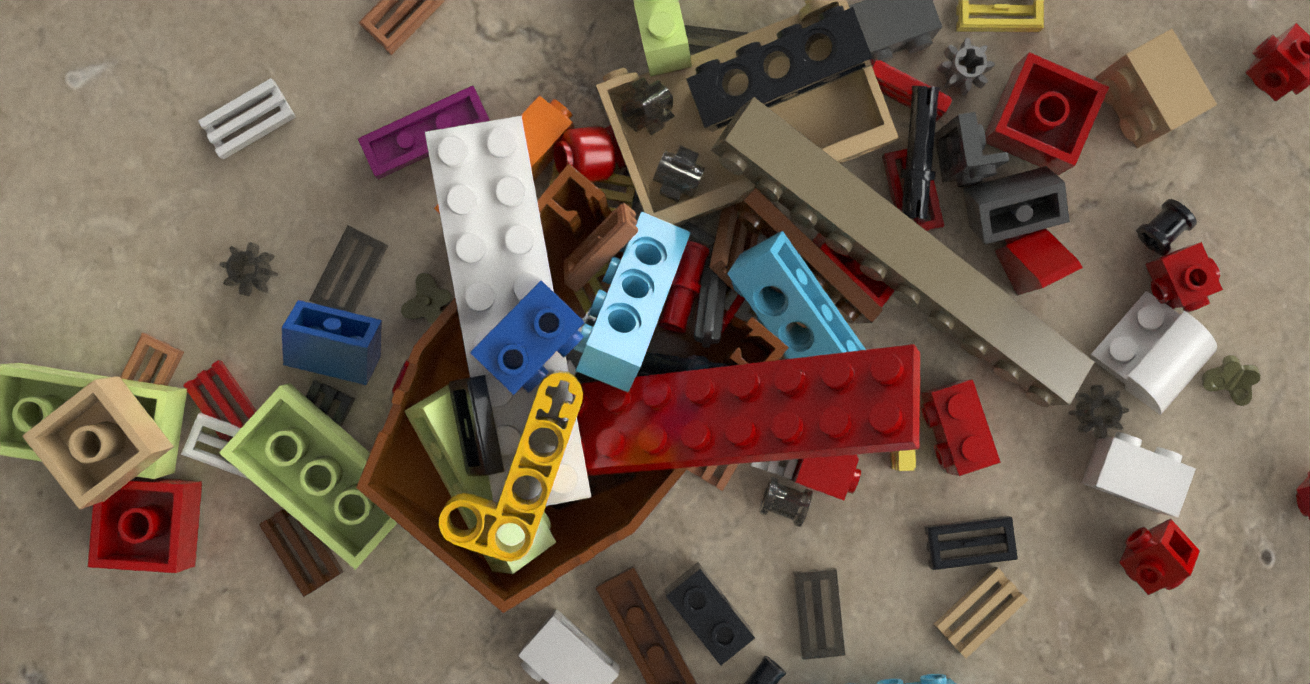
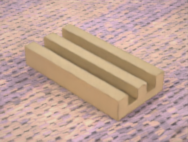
(992, 623)

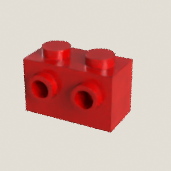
(959, 428)

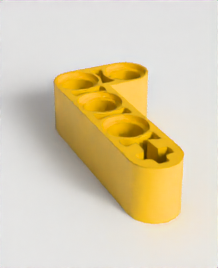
(526, 461)

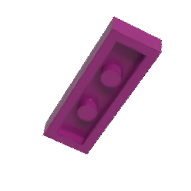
(405, 139)

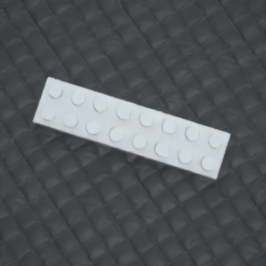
(494, 262)

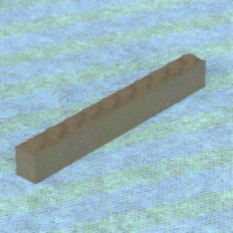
(901, 255)

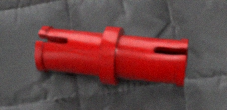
(684, 288)

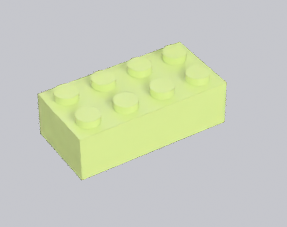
(36, 391)
(310, 472)

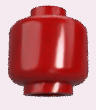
(589, 151)

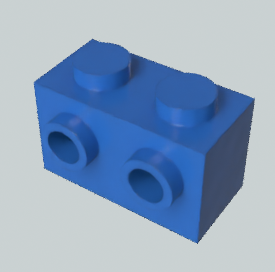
(528, 339)
(331, 342)

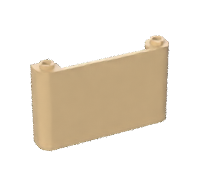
(840, 118)

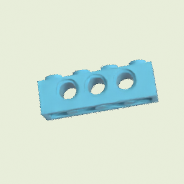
(803, 300)
(633, 304)

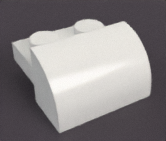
(1155, 351)

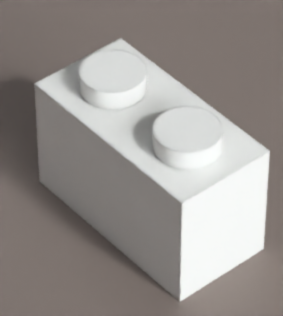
(1138, 475)
(566, 655)

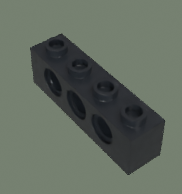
(848, 55)

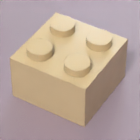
(1155, 89)
(98, 441)

